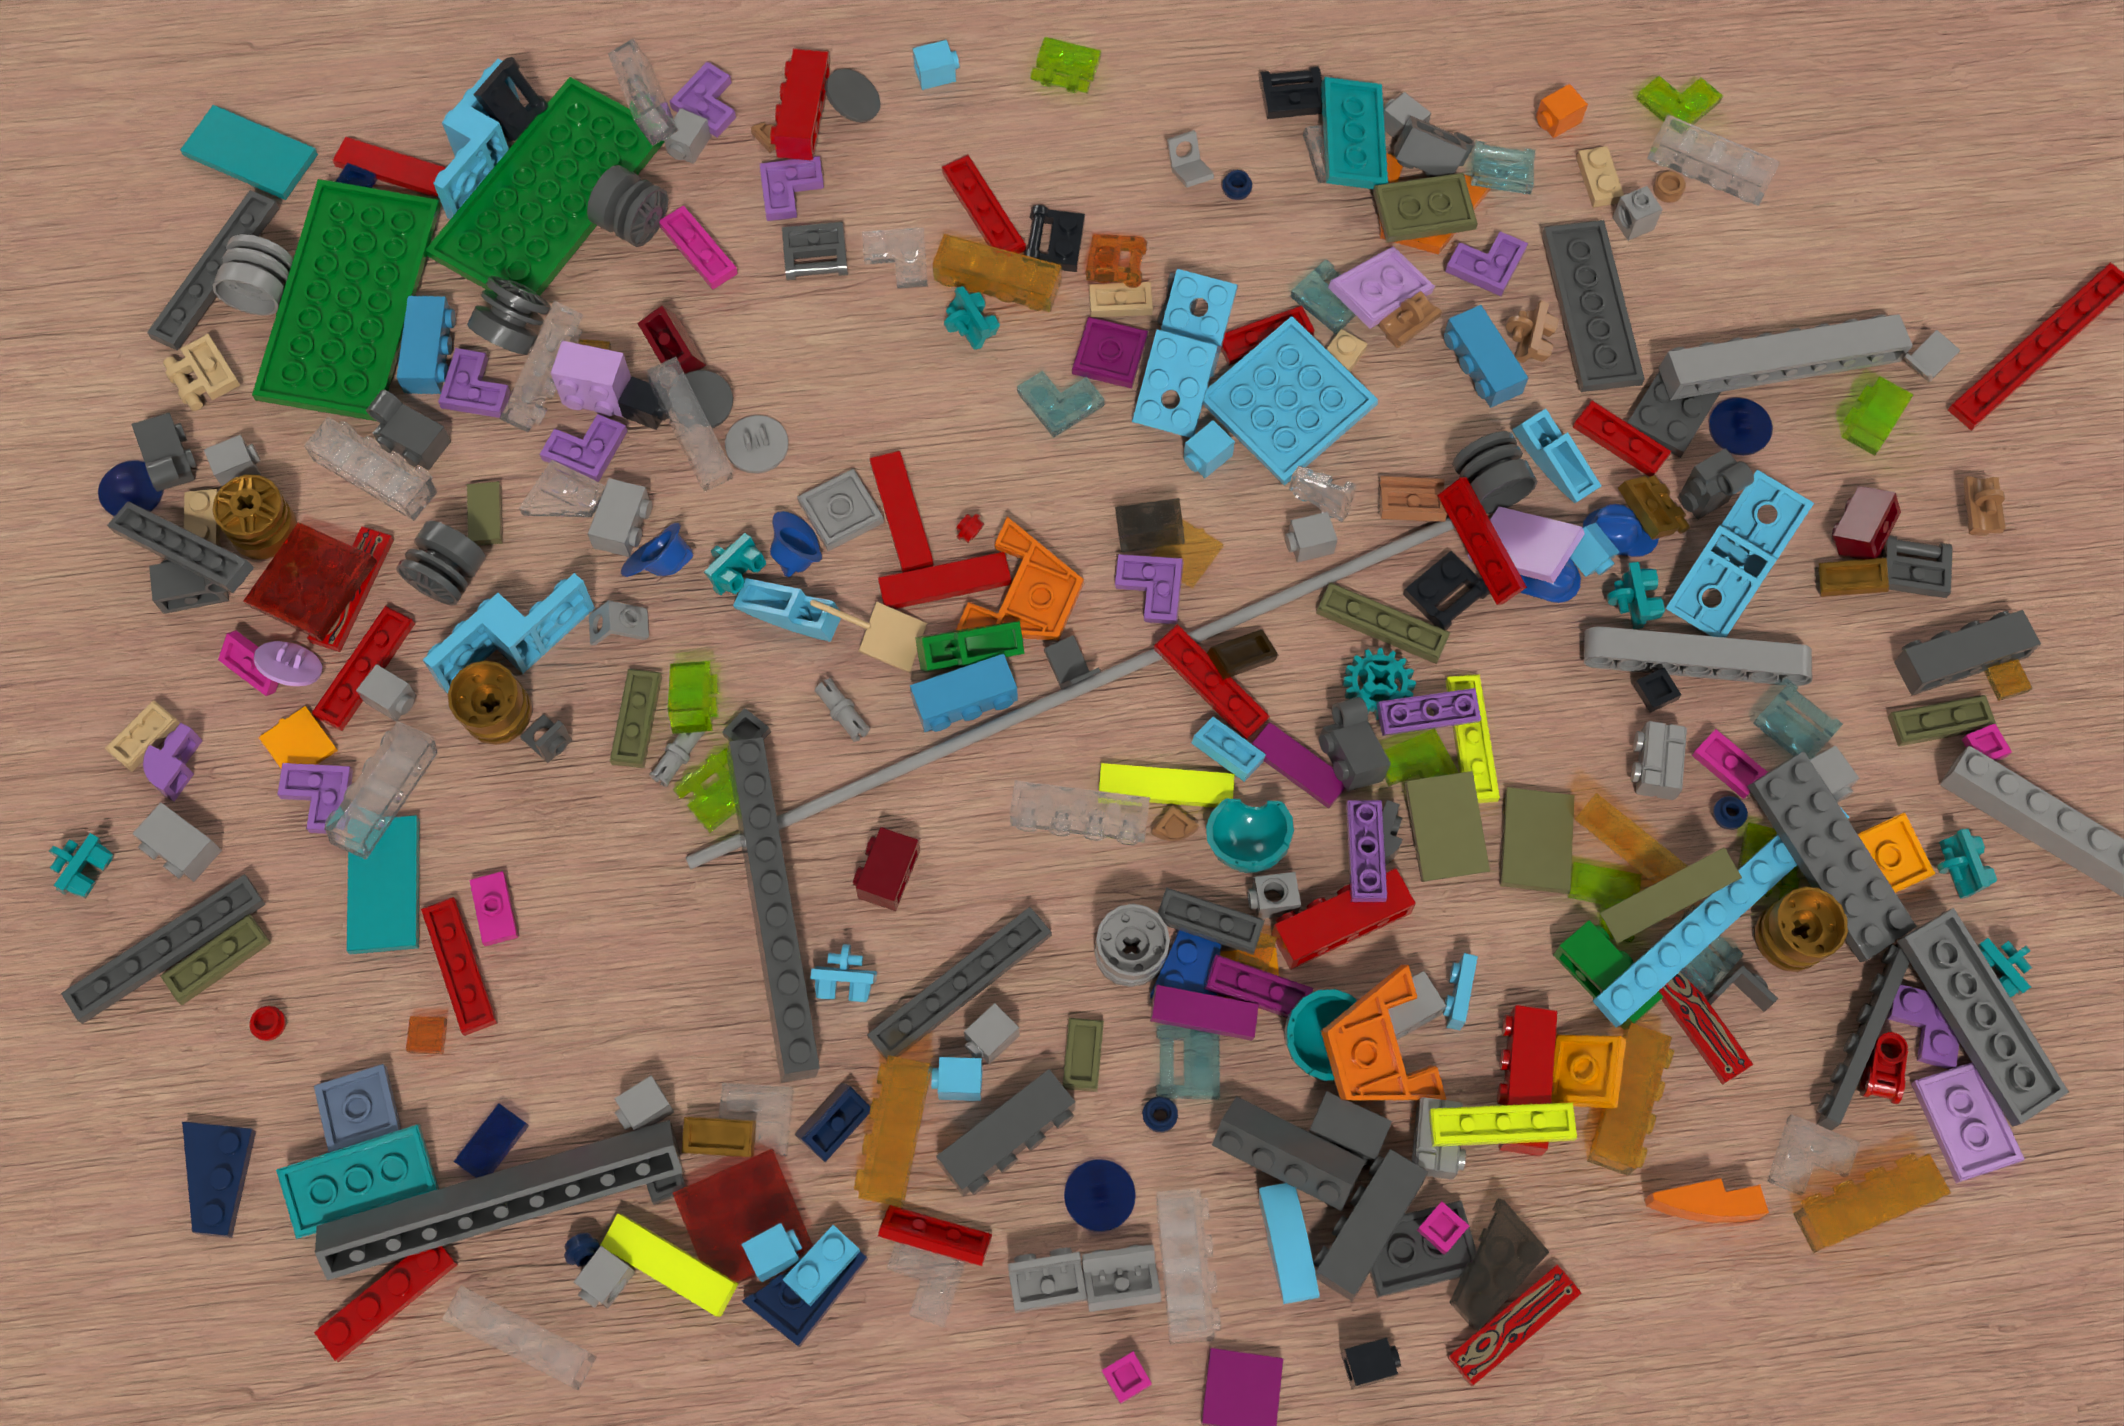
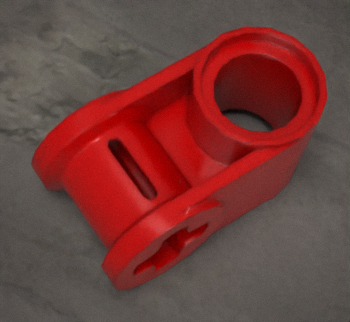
(1884, 1075)

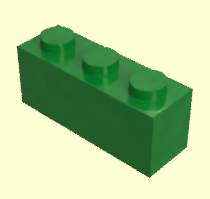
(1598, 963)

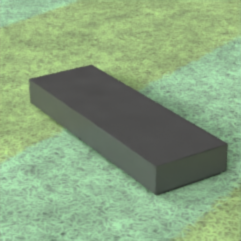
(1210, 921)

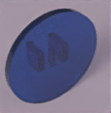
(1740, 426)
(129, 483)
(1099, 1195)

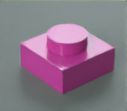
(1989, 742)
(1443, 1228)
(1126, 1377)

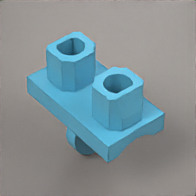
(827, 977)

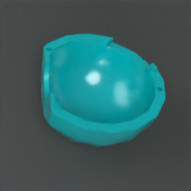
(1250, 836)
(1304, 1030)

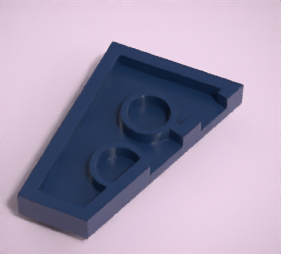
(216, 1175)
(789, 1312)

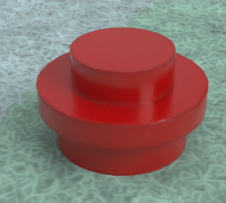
(969, 527)
(267, 1023)

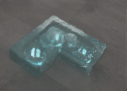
(1056, 409)

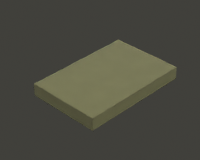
(1425, 207)
(1447, 826)
(1537, 840)

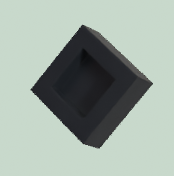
(1657, 690)

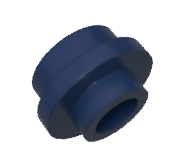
(1237, 178)
(1726, 821)
(1167, 1106)
(580, 1249)

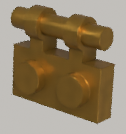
(1654, 506)

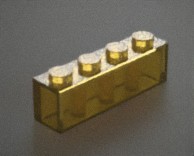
(997, 273)
(1628, 840)
(1623, 1129)
(894, 1132)
(1871, 1202)

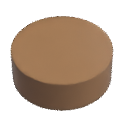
(1669, 186)

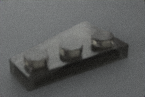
(1500, 1265)

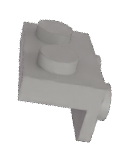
(1121, 1277)
(1046, 1280)

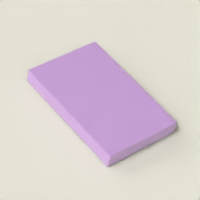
(1379, 286)
(1536, 543)
(1967, 1122)

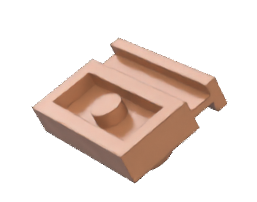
(1411, 499)

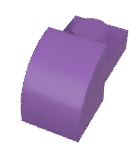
(167, 766)

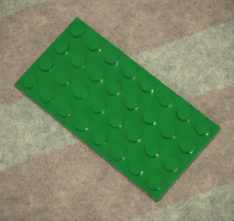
(535, 200)
(346, 299)

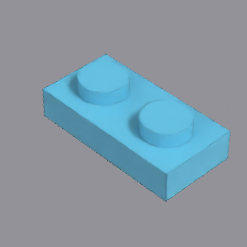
(1228, 749)
(1462, 977)
(821, 1265)

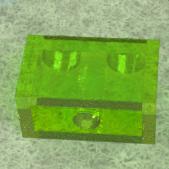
(1877, 415)
(692, 697)

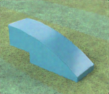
(1557, 456)
(787, 609)
(1288, 1243)

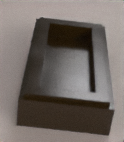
(1242, 654)

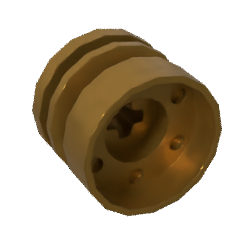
(253, 516)
(478, 691)
(1814, 918)

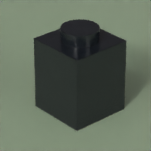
(641, 404)
(1370, 1363)

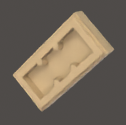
(146, 729)

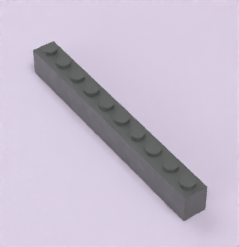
(772, 911)
(497, 1200)

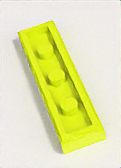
(1474, 743)
(1168, 784)
(1502, 1124)
(669, 1265)

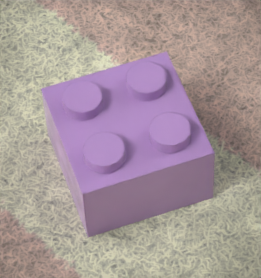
(590, 378)

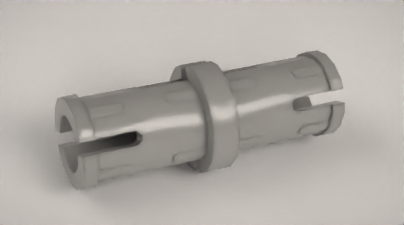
(842, 710)
(675, 756)

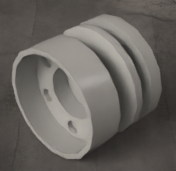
(252, 274)
(1130, 926)

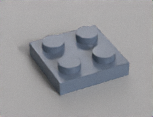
(357, 1107)

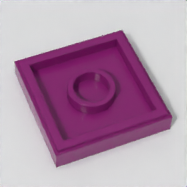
(1110, 352)
(1241, 1389)

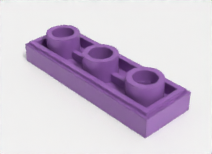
(1410, 713)
(1365, 868)

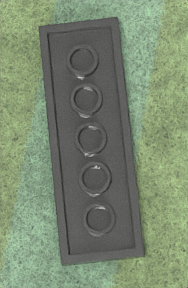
(1592, 306)
(1832, 854)
(1983, 1017)

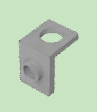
(1189, 168)
(1932, 356)
(618, 620)

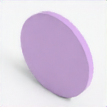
(287, 663)

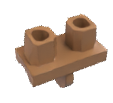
(1409, 319)
(1528, 331)
(1984, 505)

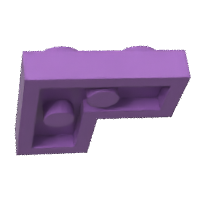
(701, 96)
(784, 178)
(1488, 270)
(465, 389)
(588, 455)
(1158, 577)
(317, 783)
(1937, 1040)

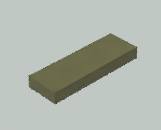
(636, 718)
(1941, 720)
(215, 959)

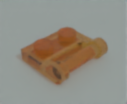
(1106, 255)

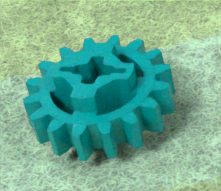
(1375, 670)

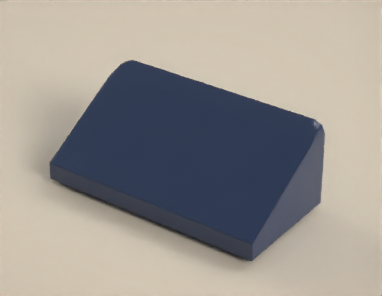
(833, 1121)

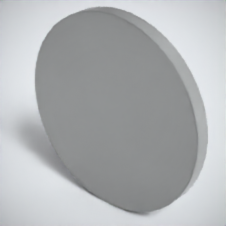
(756, 444)

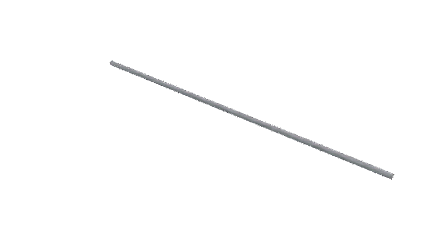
(1077, 689)

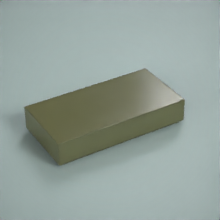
(484, 513)
(1083, 1054)

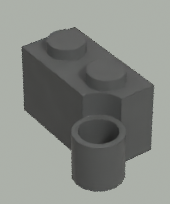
(1431, 148)
(407, 431)
(163, 451)
(1714, 483)
(180, 589)
(1353, 746)

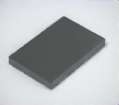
(1414, 1262)

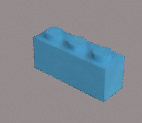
(425, 344)
(1485, 356)
(964, 693)

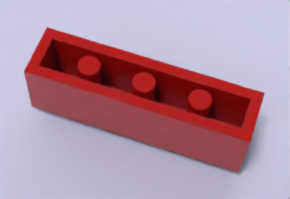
(801, 105)
(1338, 921)
(1527, 1065)

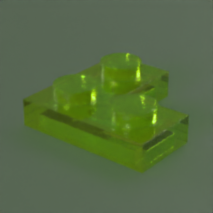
(1687, 106)
(1420, 756)
(1603, 887)

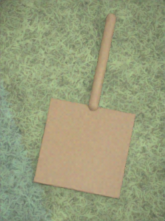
(887, 635)

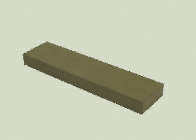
(1383, 623)
(1670, 895)

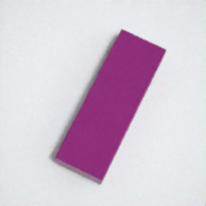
(1299, 765)
(1254, 986)
(1204, 1012)

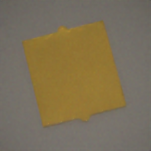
(1196, 553)

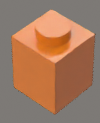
(1561, 111)

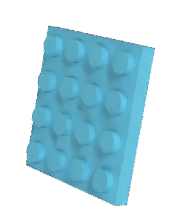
(1288, 400)

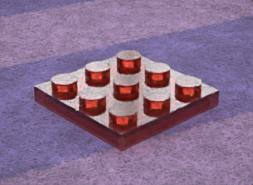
(310, 581)
(735, 1208)

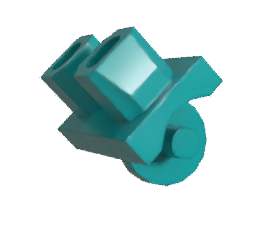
(966, 318)
(732, 563)
(1631, 595)
(1964, 864)
(71, 879)
(2010, 979)

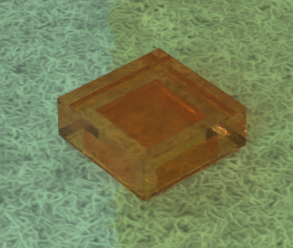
(426, 1035)

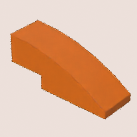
(1710, 1202)

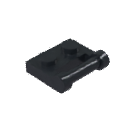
(1292, 99)
(503, 104)
(1064, 240)
(1439, 584)

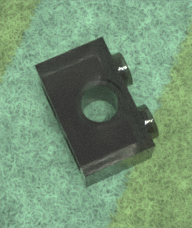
(1150, 525)

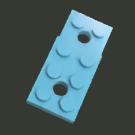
(476, 145)
(1185, 353)
(1739, 556)
(505, 629)

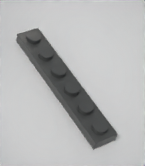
(197, 289)
(181, 547)
(162, 949)
(959, 984)
(1860, 1045)

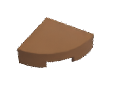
(762, 134)
(1174, 826)

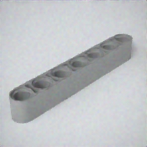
(1698, 656)

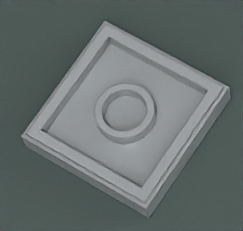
(840, 509)

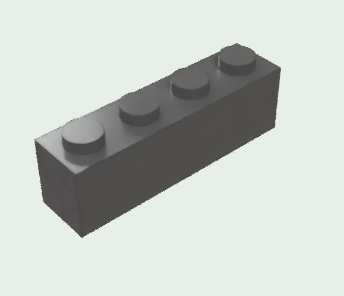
(1966, 652)
(1006, 1133)
(1288, 1153)
(1370, 1225)

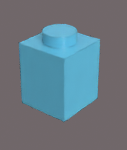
(935, 64)
(1208, 449)
(1594, 551)
(958, 1078)
(772, 1251)

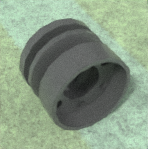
(627, 205)
(510, 312)
(1496, 470)
(441, 562)

